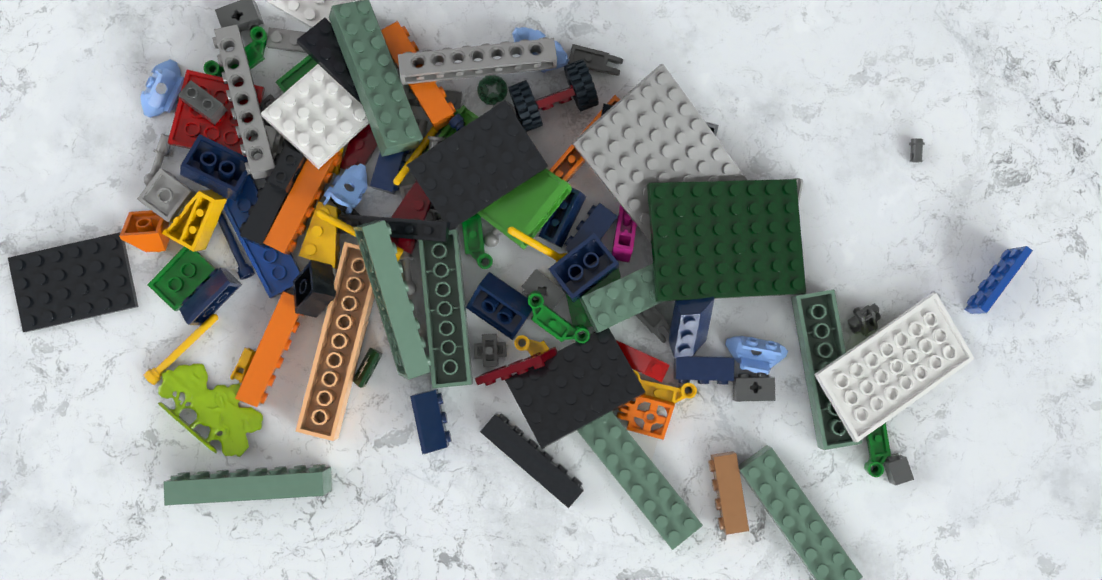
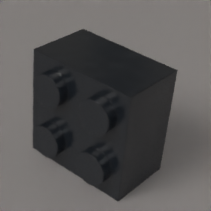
(314, 288)

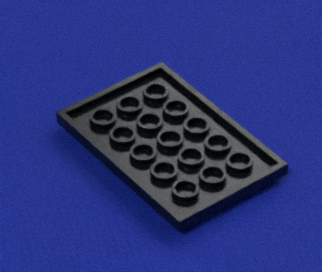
(477, 165)
(72, 282)
(575, 387)

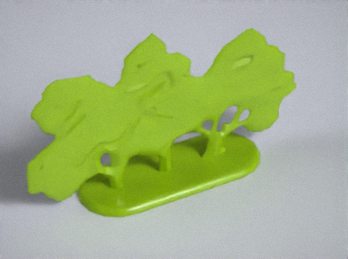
(213, 408)

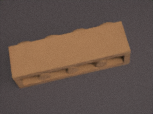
(729, 493)

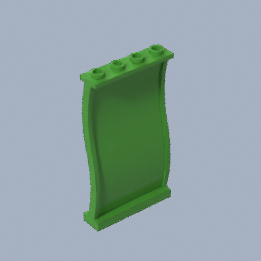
(527, 205)

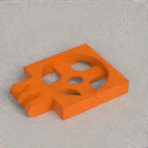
(630, 411)

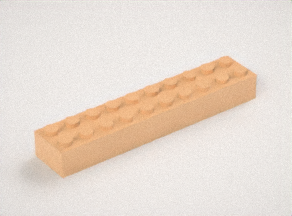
(338, 348)

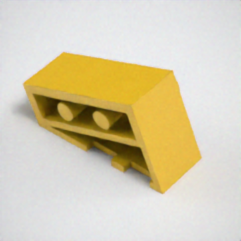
(197, 221)
(322, 238)

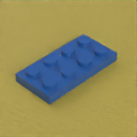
(999, 278)

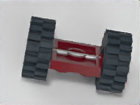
(580, 87)

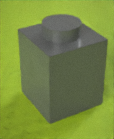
(898, 469)

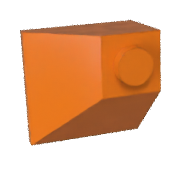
(145, 231)

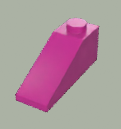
(624, 237)

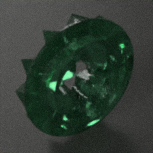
(493, 98)

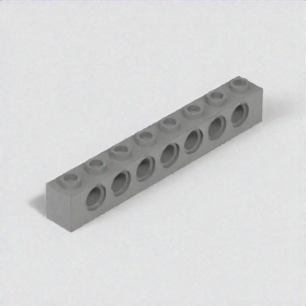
(231, 37)
(469, 68)

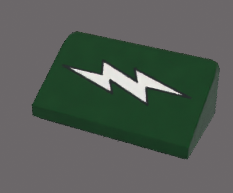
(367, 367)

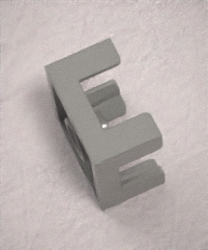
(165, 195)

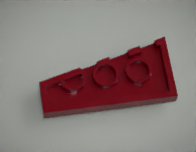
(359, 149)
(413, 206)
(520, 366)

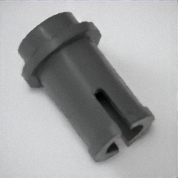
(916, 150)

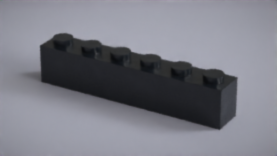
(265, 210)
(532, 460)

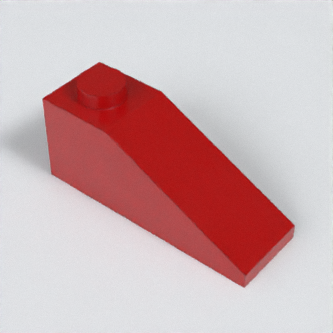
(644, 363)

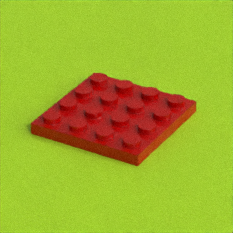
(189, 123)

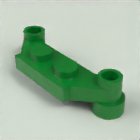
(254, 53)
(474, 241)
(555, 323)
(878, 451)

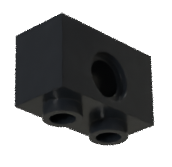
(287, 170)

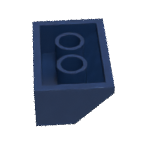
(215, 167)
(584, 267)
(209, 296)
(500, 305)
(690, 325)
(430, 421)

